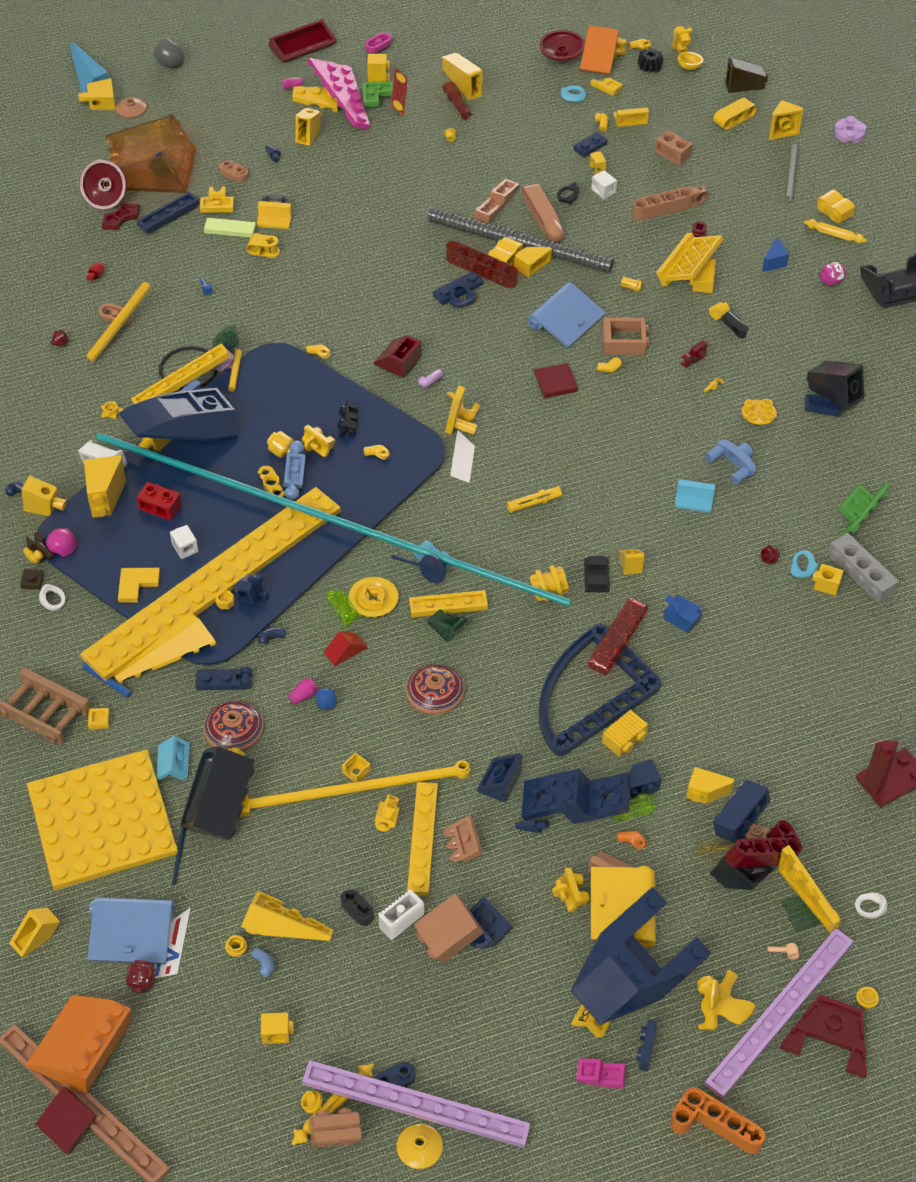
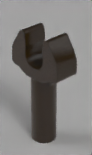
(38, 544)

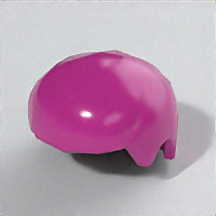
(61, 542)

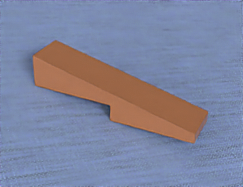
(498, 198)

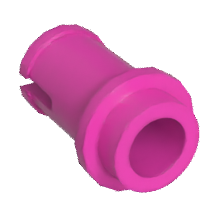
(290, 83)

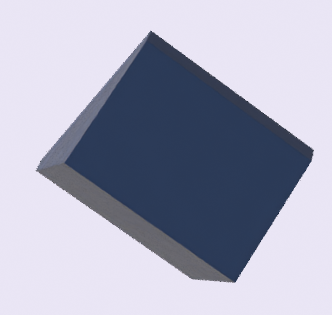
(501, 777)

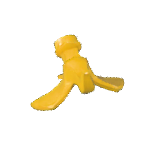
(720, 1002)

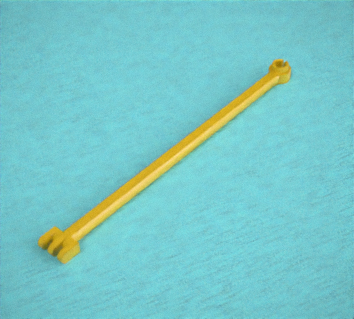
(291, 797)

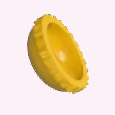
(690, 60)

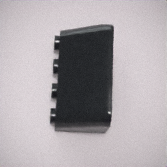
(217, 793)

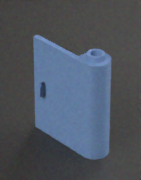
(564, 313)
(127, 925)

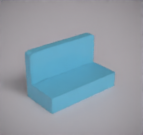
(694, 496)
(173, 759)

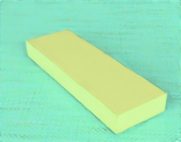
(229, 227)

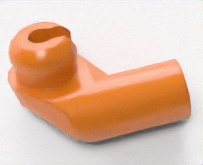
(633, 838)

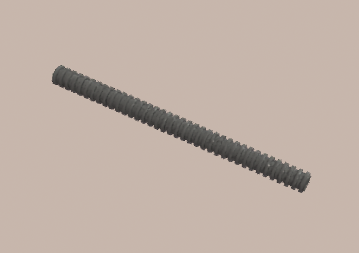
(498, 233)

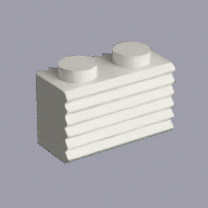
(401, 914)

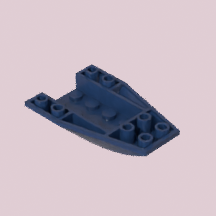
(183, 416)

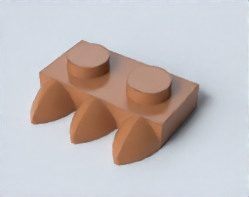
(465, 840)

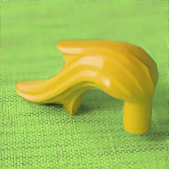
(466, 414)

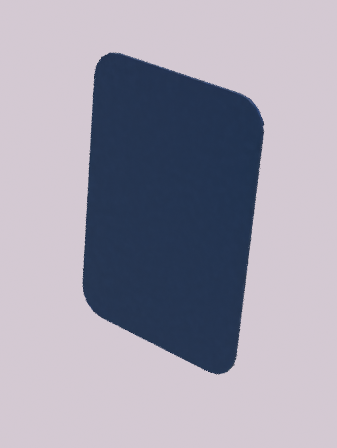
(273, 393)

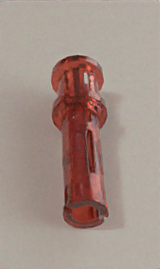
(455, 96)

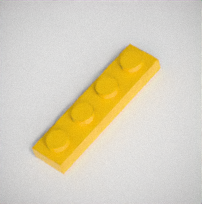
(449, 603)

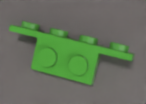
(858, 504)

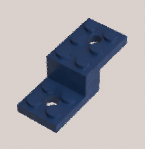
(576, 796)

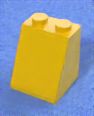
(104, 483)

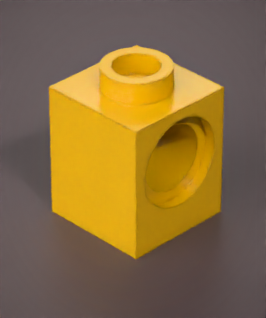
(827, 579)
(276, 1028)

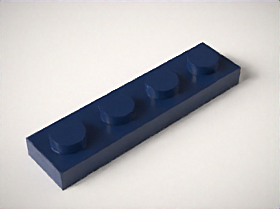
(168, 212)

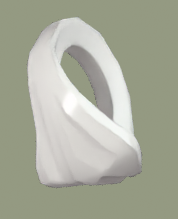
(42, 597)
(877, 898)

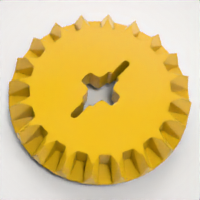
(376, 587)

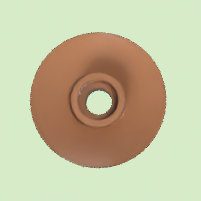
(131, 107)

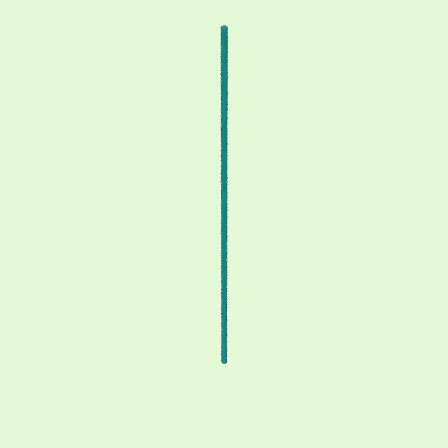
(336, 520)

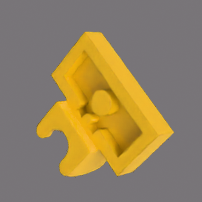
(217, 202)

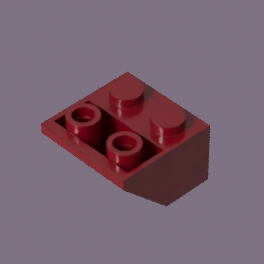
(400, 355)

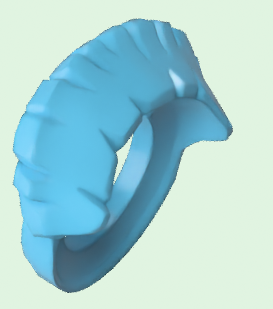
(573, 97)
(812, 566)

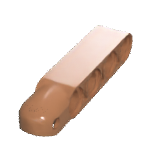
(668, 202)
(543, 212)

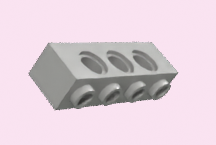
(863, 568)

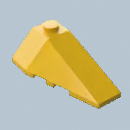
(270, 918)

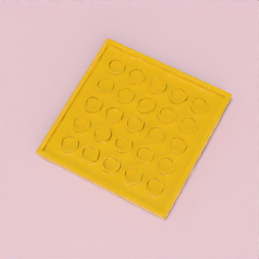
(101, 819)

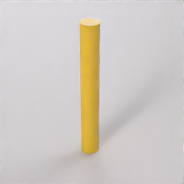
(235, 369)

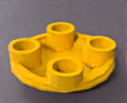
(759, 411)

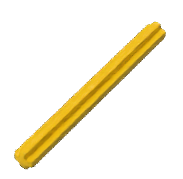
(118, 322)

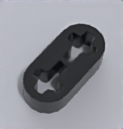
(360, 904)

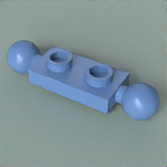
(294, 470)

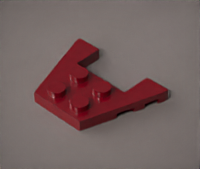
(834, 1024)

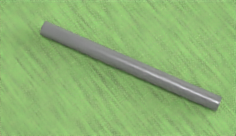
(790, 185)

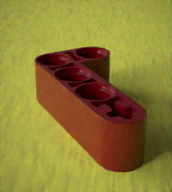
(764, 850)

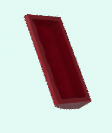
(301, 41)

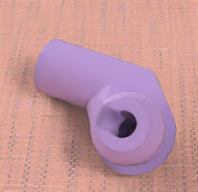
(430, 379)

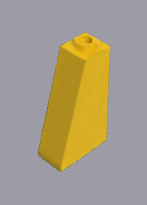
(464, 74)

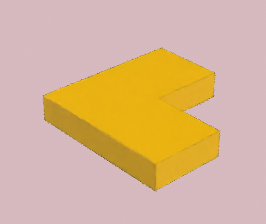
(134, 578)

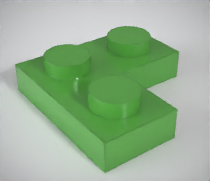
(374, 90)

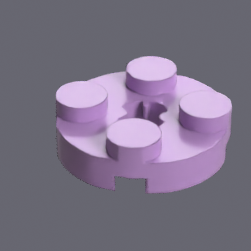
(850, 130)

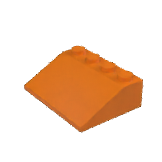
(81, 1041)

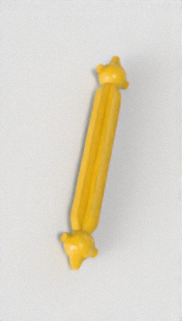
(330, 1105)

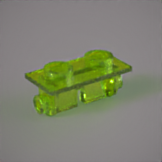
(342, 606)
(641, 805)

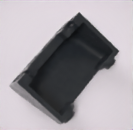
(892, 287)

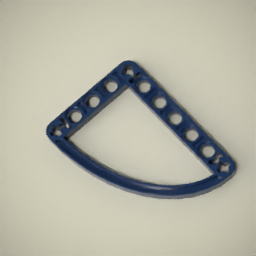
(641, 683)

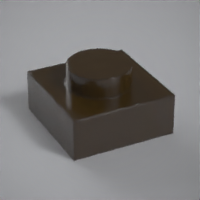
(32, 579)

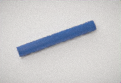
(111, 682)

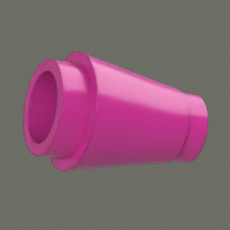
(302, 691)

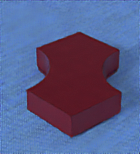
(125, 213)

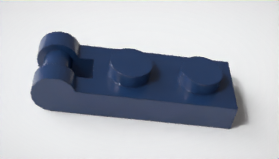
(224, 679)

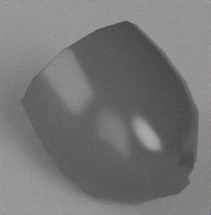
(168, 53)

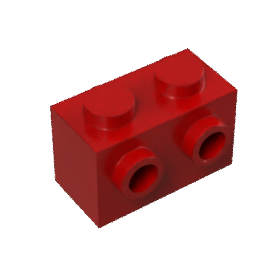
(159, 501)

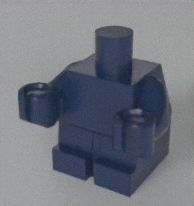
(250, 588)

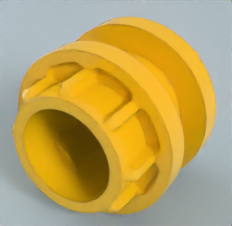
(552, 581)

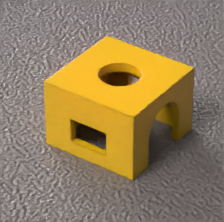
(599, 162)
(356, 763)

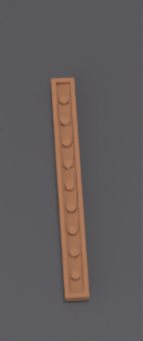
(105, 1126)

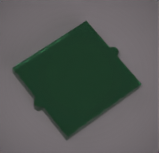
(800, 914)

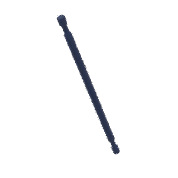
(178, 854)

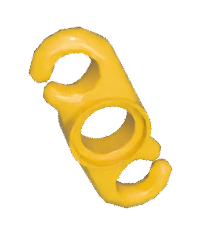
(268, 477)

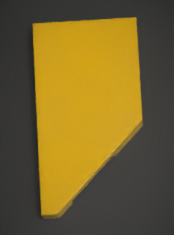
(608, 85)

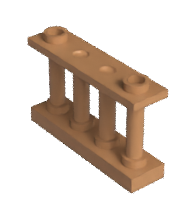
(45, 689)

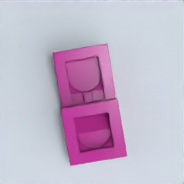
(601, 1074)

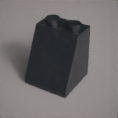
(838, 382)

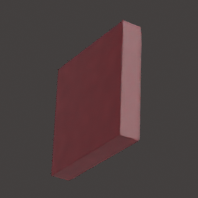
(556, 380)
(66, 1120)

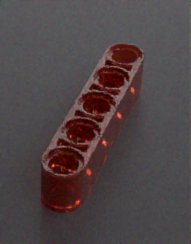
(482, 264)
(617, 636)

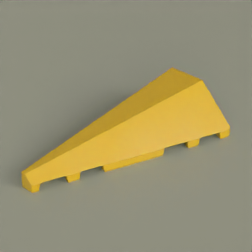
(183, 637)

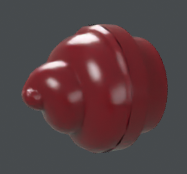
(59, 338)
(769, 554)

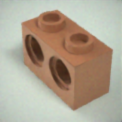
(673, 147)

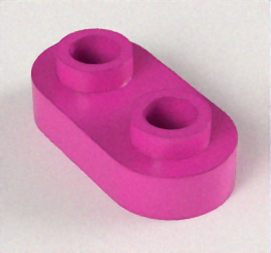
(378, 42)

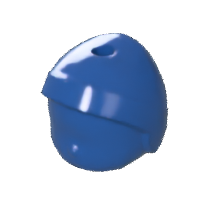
(326, 699)

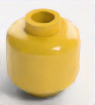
(279, 444)

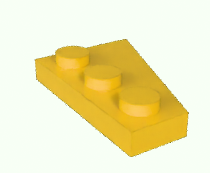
(316, 96)

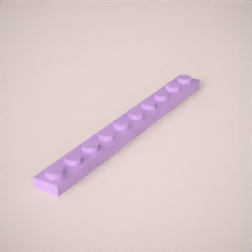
(778, 1014)
(416, 1104)

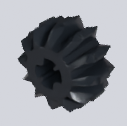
(650, 60)

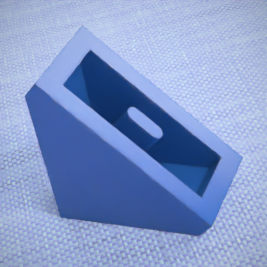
(776, 257)

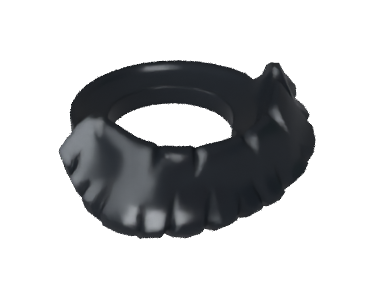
(570, 199)

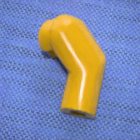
(640, 43)
(320, 350)
(611, 366)
(378, 450)
(33, 557)

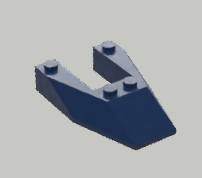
(622, 974)

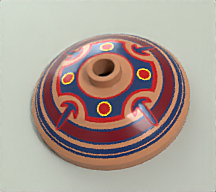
(437, 696)
(240, 732)

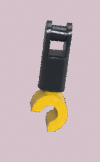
(723, 311)

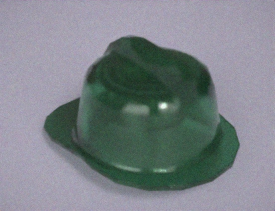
(228, 338)

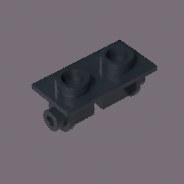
(347, 422)

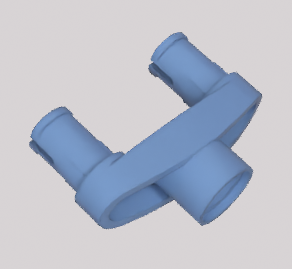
(738, 455)

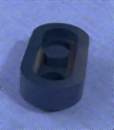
(394, 1076)

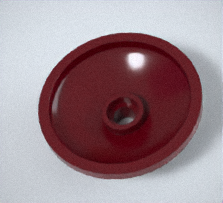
(562, 45)
(94, 186)

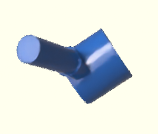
(207, 288)

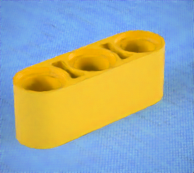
(735, 113)

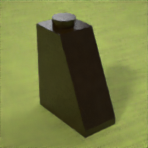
(744, 76)

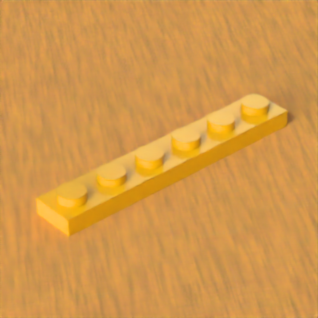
(185, 374)
(422, 838)

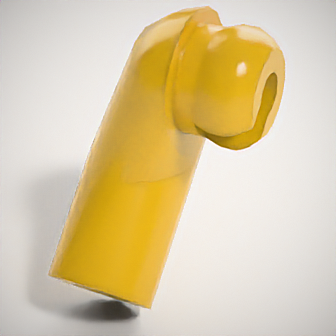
(603, 118)

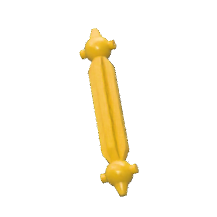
(835, 231)

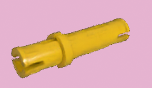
(554, 493)

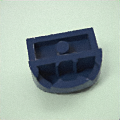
(491, 922)

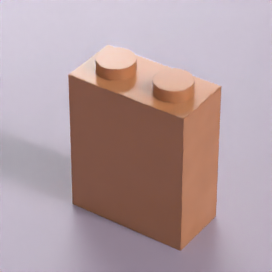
(448, 929)

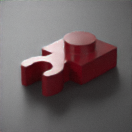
(696, 353)

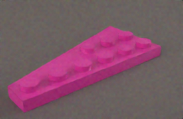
(342, 85)

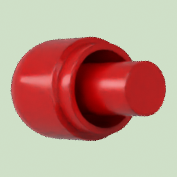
(95, 271)

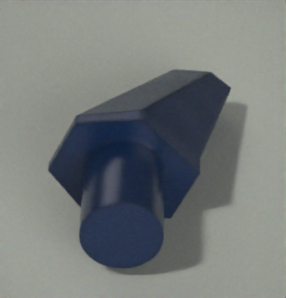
(273, 152)
(532, 826)

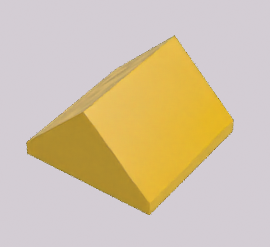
(785, 120)

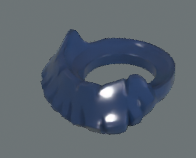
(470, 296)

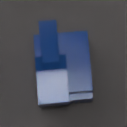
(682, 613)

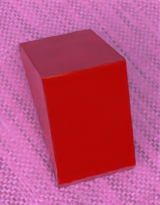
(344, 647)

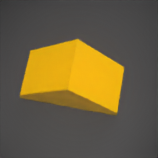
(631, 561)

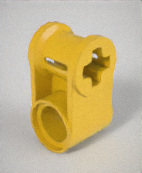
(262, 245)

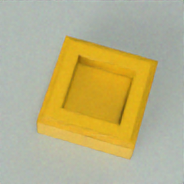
(99, 718)

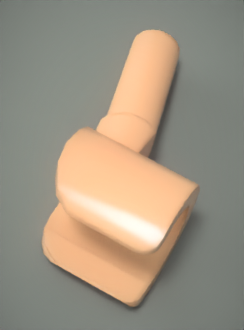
(791, 950)

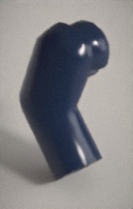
(14, 488)

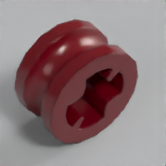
(699, 229)

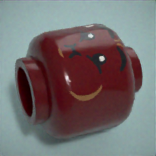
(140, 976)

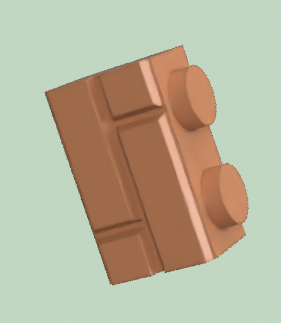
(335, 1128)

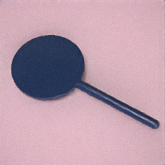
(430, 567)

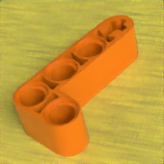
(717, 1124)

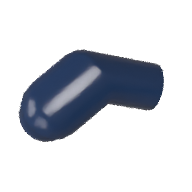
(270, 632)

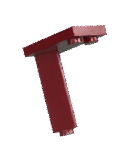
(889, 773)

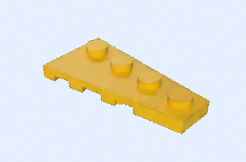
(805, 887)

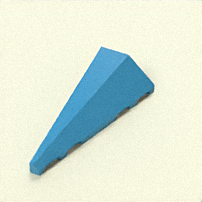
(86, 68)

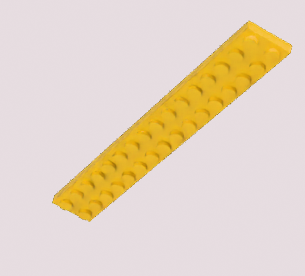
(200, 589)

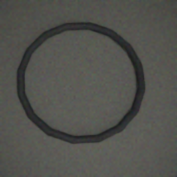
(180, 349)

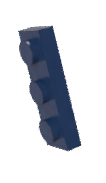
(471, 280)

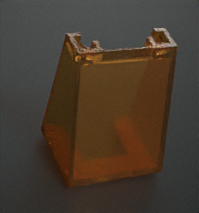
(136, 147)

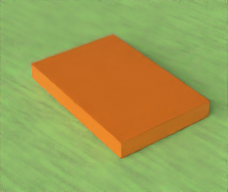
(599, 50)

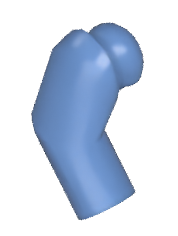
(266, 960)

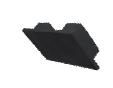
(596, 574)

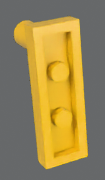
(453, 420)

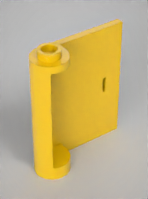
(617, 890)

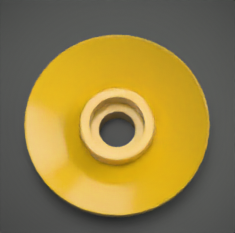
(419, 1156)

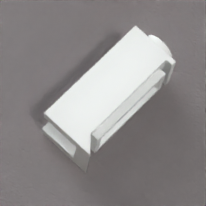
(93, 450)

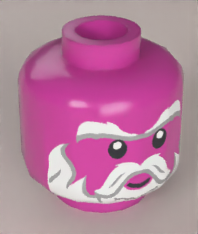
(832, 274)

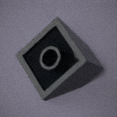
(741, 877)

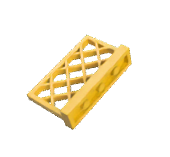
(686, 255)

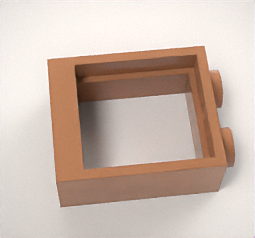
(624, 346)

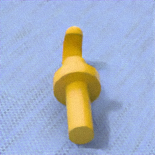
(713, 385)

